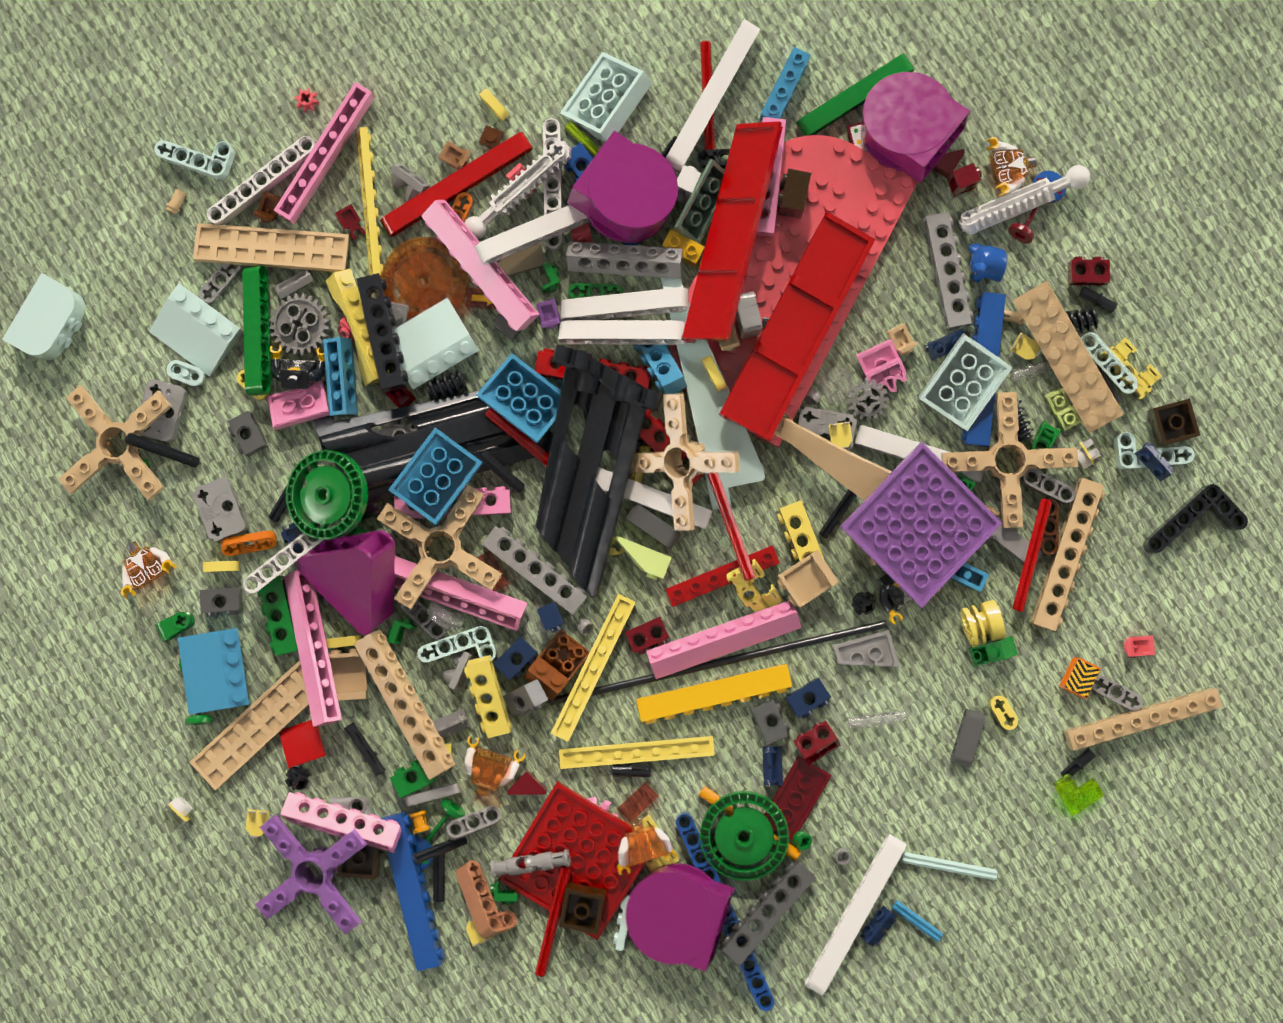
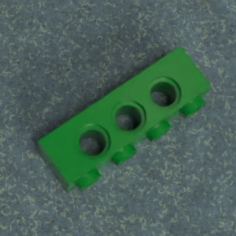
(273, 627)

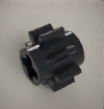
(863, 603)
(297, 778)

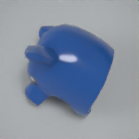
(987, 262)

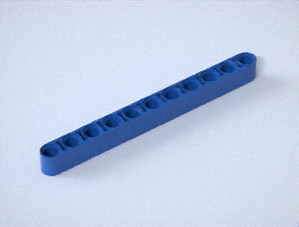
(731, 918)

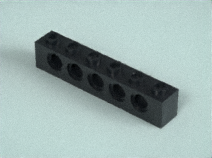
(367, 286)

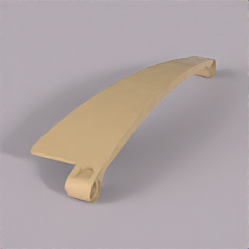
(846, 467)

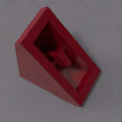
(948, 162)
(401, 397)
(527, 785)

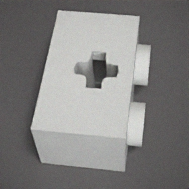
(686, 183)

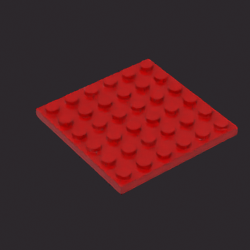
(593, 846)

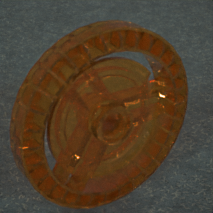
(424, 265)

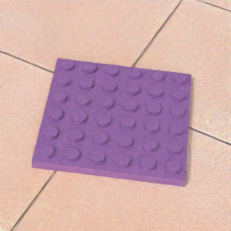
(921, 524)

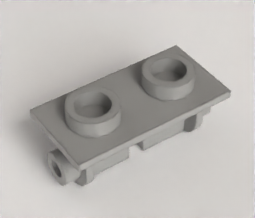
(451, 723)

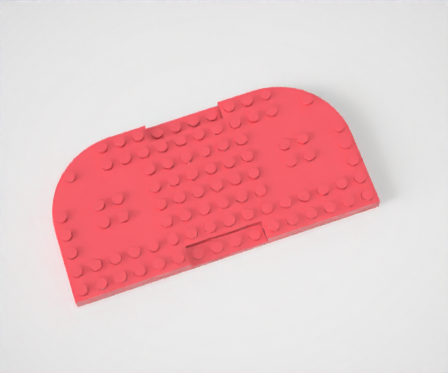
(841, 183)

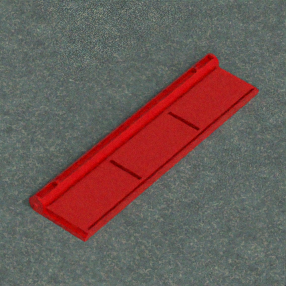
(732, 232)
(797, 326)

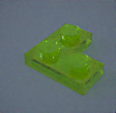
(1076, 797)

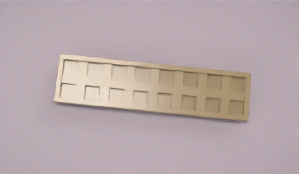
(271, 247)
(1068, 356)
(253, 729)

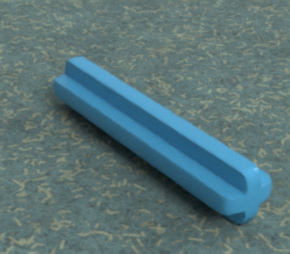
(917, 921)

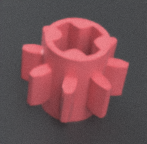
(312, 101)

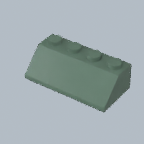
(701, 204)

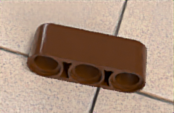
(1053, 536)

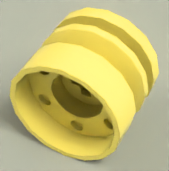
(978, 624)

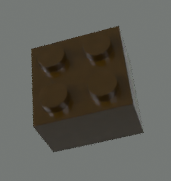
(795, 189)
(1173, 422)
(362, 864)
(582, 908)

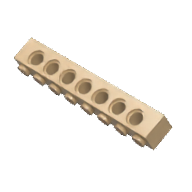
(1040, 616)
(404, 704)
(1142, 719)

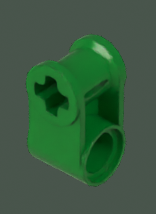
(1045, 436)
(172, 627)

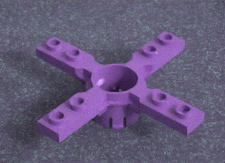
(302, 879)

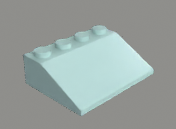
(606, 96)
(195, 330)
(433, 342)
(965, 382)

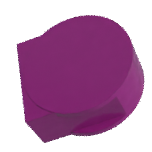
(911, 123)
(626, 190)
(678, 915)

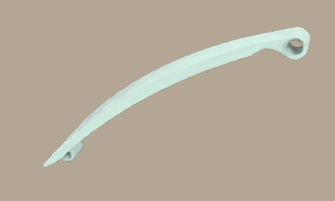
(705, 404)

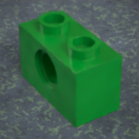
(403, 785)

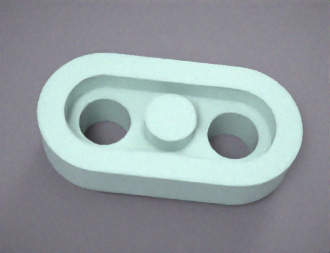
(186, 373)

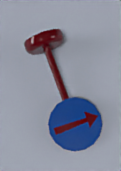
(1021, 231)

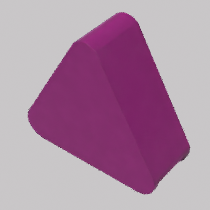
(354, 576)

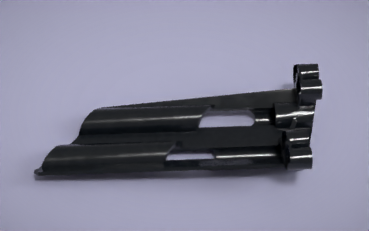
(385, 457)
(573, 508)

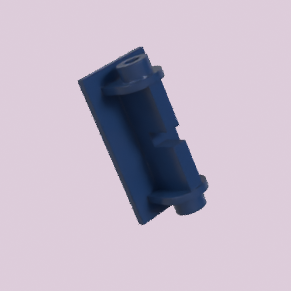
(943, 345)
(1149, 457)
(290, 535)
(772, 765)
(883, 919)

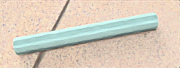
(949, 866)

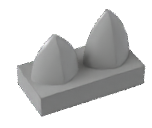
(403, 175)
(457, 678)

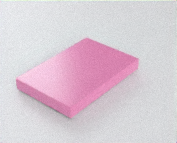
(298, 405)

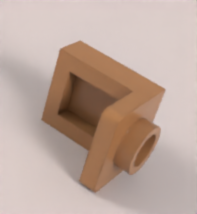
(454, 156)

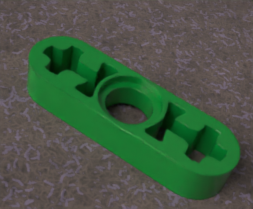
(581, 286)

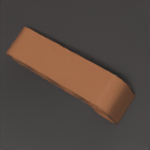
(481, 903)

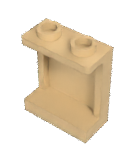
(807, 579)
(349, 675)

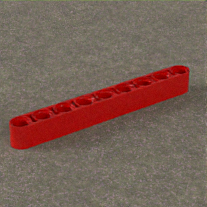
(457, 183)

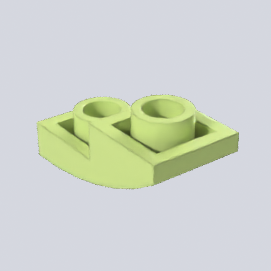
(1062, 409)

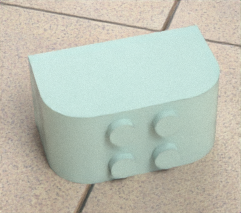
(46, 320)

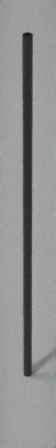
(733, 659)

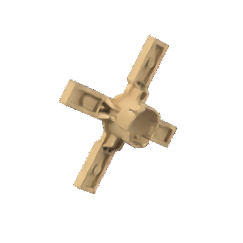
(106, 429)
(1027, 459)
(670, 461)
(423, 538)

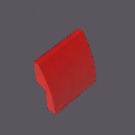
(302, 743)

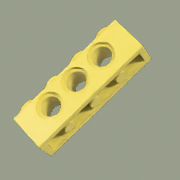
(797, 511)
(484, 667)

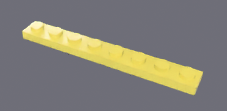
(368, 197)
(593, 668)
(636, 752)

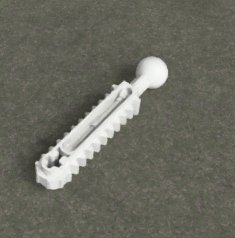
(521, 187)
(1021, 200)

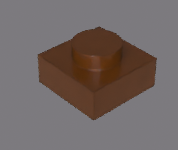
(491, 137)

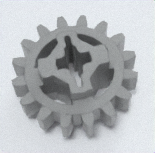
(859, 399)

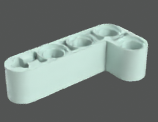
(194, 157)
(1107, 364)
(1135, 462)
(455, 647)

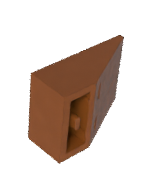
(557, 664)

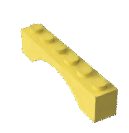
(347, 296)

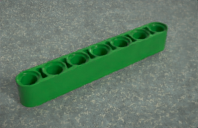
(850, 98)
(256, 331)

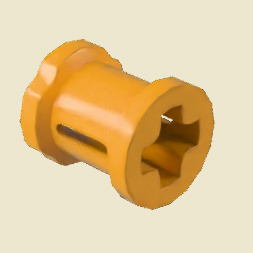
(419, 821)

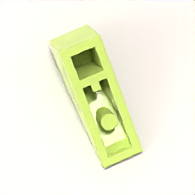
(648, 560)

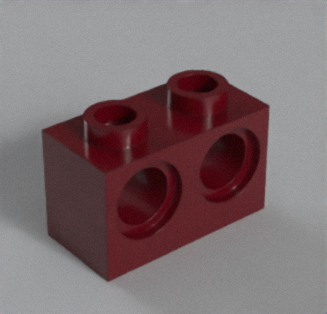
(964, 179)
(1089, 276)
(645, 631)
(819, 746)

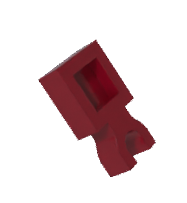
(348, 220)

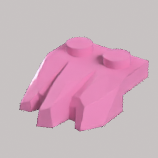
(883, 365)

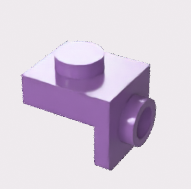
(548, 313)

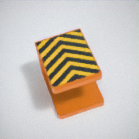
(1080, 677)

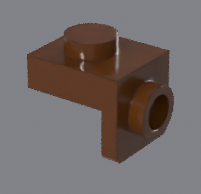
(266, 207)

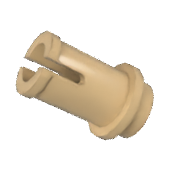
(175, 202)
(1015, 317)

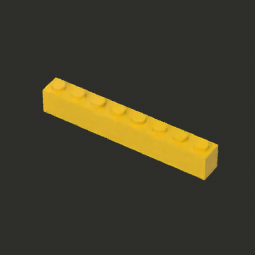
(714, 692)

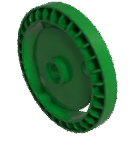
(312, 499)
(749, 850)

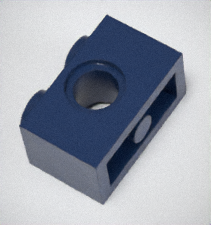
(551, 617)
(505, 662)
(796, 699)

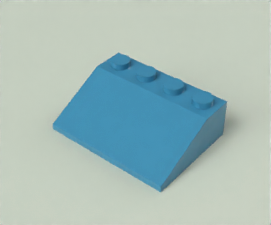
(522, 397)
(435, 476)
(213, 671)

